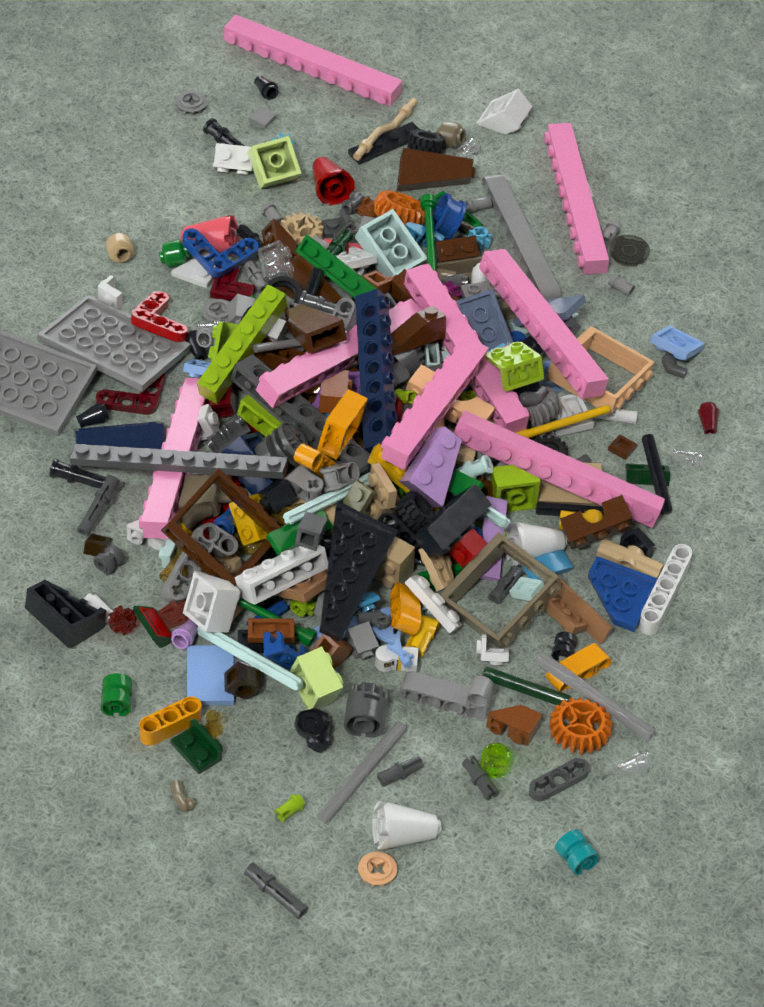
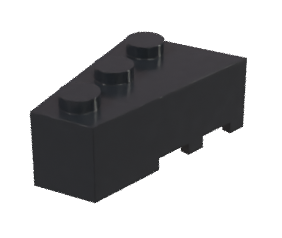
(62, 614)

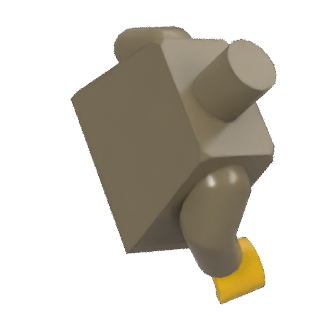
(207, 506)

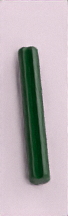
(524, 686)

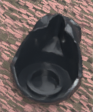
(311, 723)

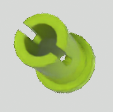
(406, 396)
(290, 807)

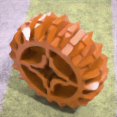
(405, 206)
(580, 731)

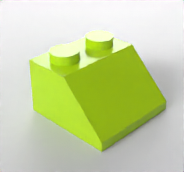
(516, 487)

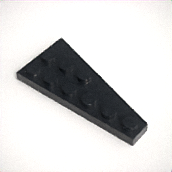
(354, 558)

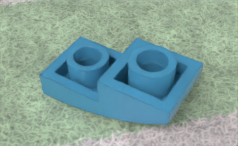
(419, 233)
(555, 561)
(368, 602)

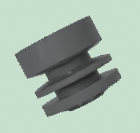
(283, 443)

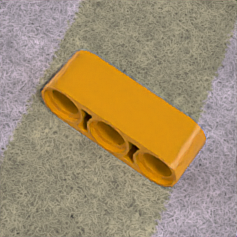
(312, 459)
(405, 609)
(583, 663)
(169, 720)

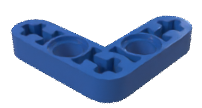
(220, 259)

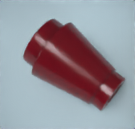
(708, 416)

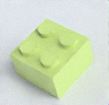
(274, 162)
(319, 678)

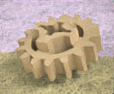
(301, 225)

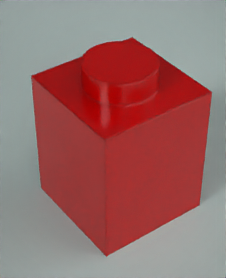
(467, 547)

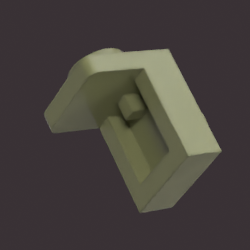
(359, 497)

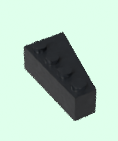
(452, 520)

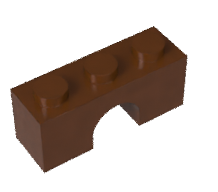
(581, 532)

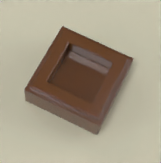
(622, 447)

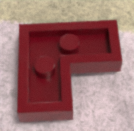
(228, 287)

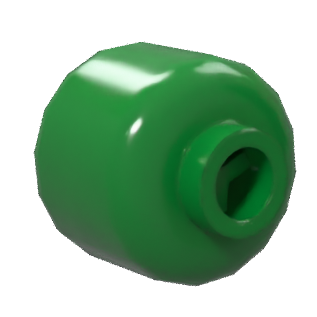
(174, 253)

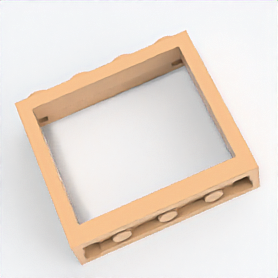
(617, 353)

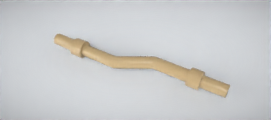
(367, 144)

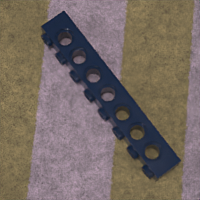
(375, 366)

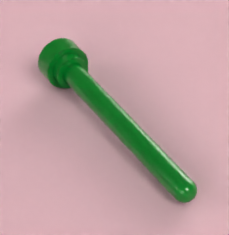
(428, 203)
(303, 634)

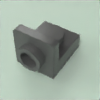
(335, 224)

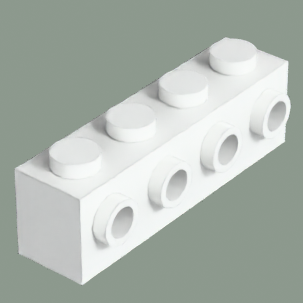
(280, 573)

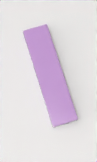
(489, 530)

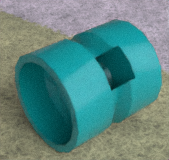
(576, 850)

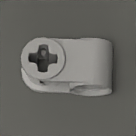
(339, 475)
(305, 484)

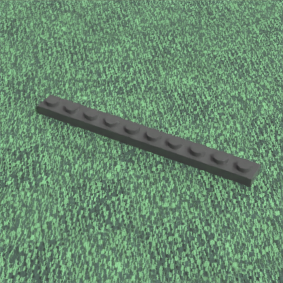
(179, 461)

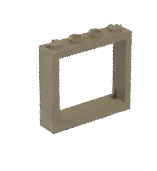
(478, 566)

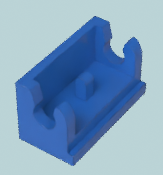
(280, 652)

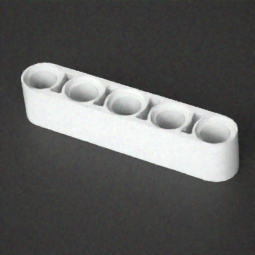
(665, 589)

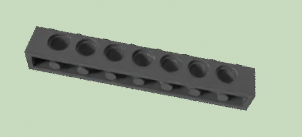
(295, 410)

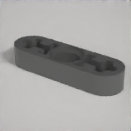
(562, 771)

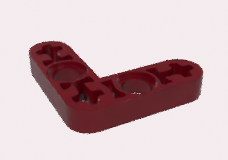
(143, 398)

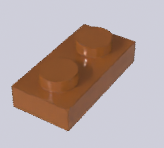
(258, 626)

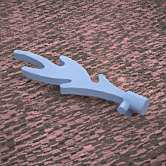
(387, 636)

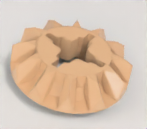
(377, 859)

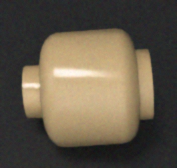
(119, 248)

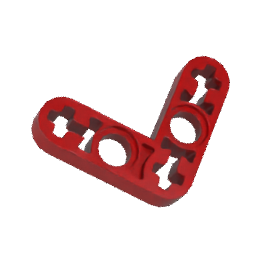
(148, 317)

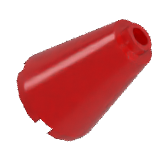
(331, 181)

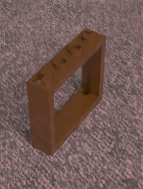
(244, 502)

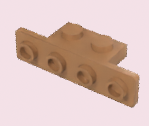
(576, 614)

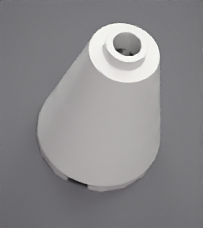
(535, 539)
(402, 825)

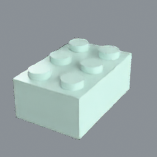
(391, 243)

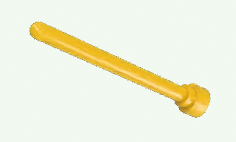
(528, 433)

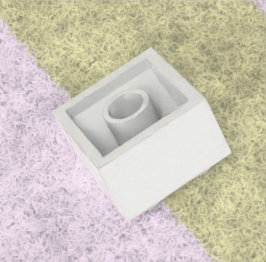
(506, 113)
(211, 602)

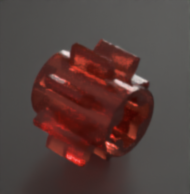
(122, 620)

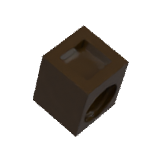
(242, 680)

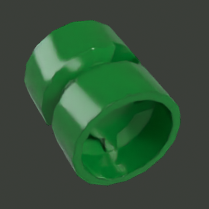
(116, 694)

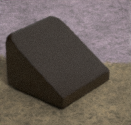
(96, 544)

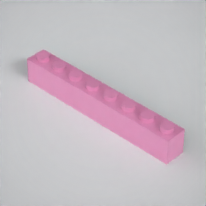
(433, 403)

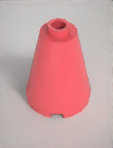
(218, 232)

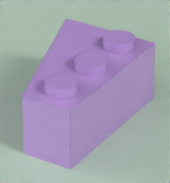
(433, 467)

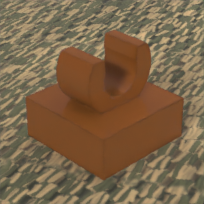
(366, 208)

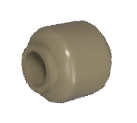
(453, 134)

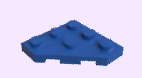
(621, 591)

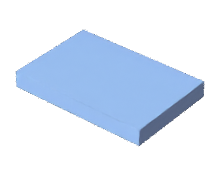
(206, 674)

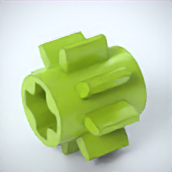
(301, 609)

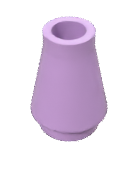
(184, 634)

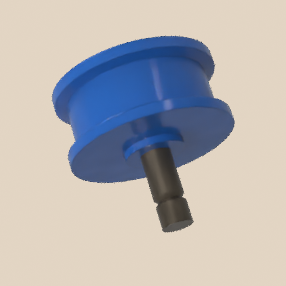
(449, 216)

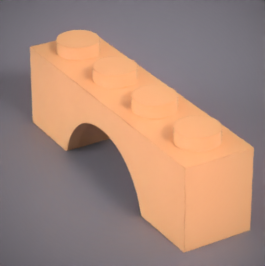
(475, 406)

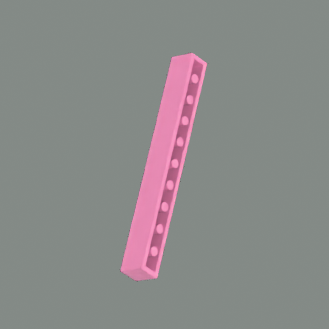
(313, 60)
(576, 199)
(429, 292)
(543, 324)
(311, 369)
(556, 467)
(167, 486)

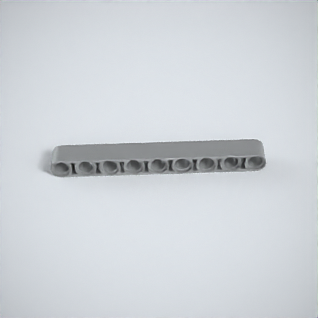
(521, 236)

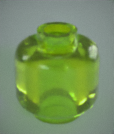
(495, 759)

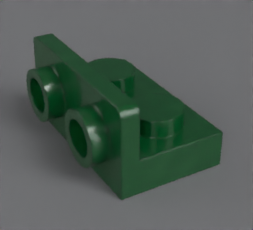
(198, 747)

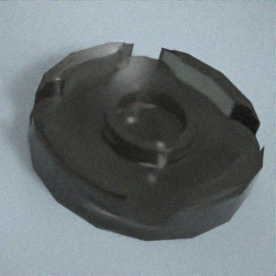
(629, 250)

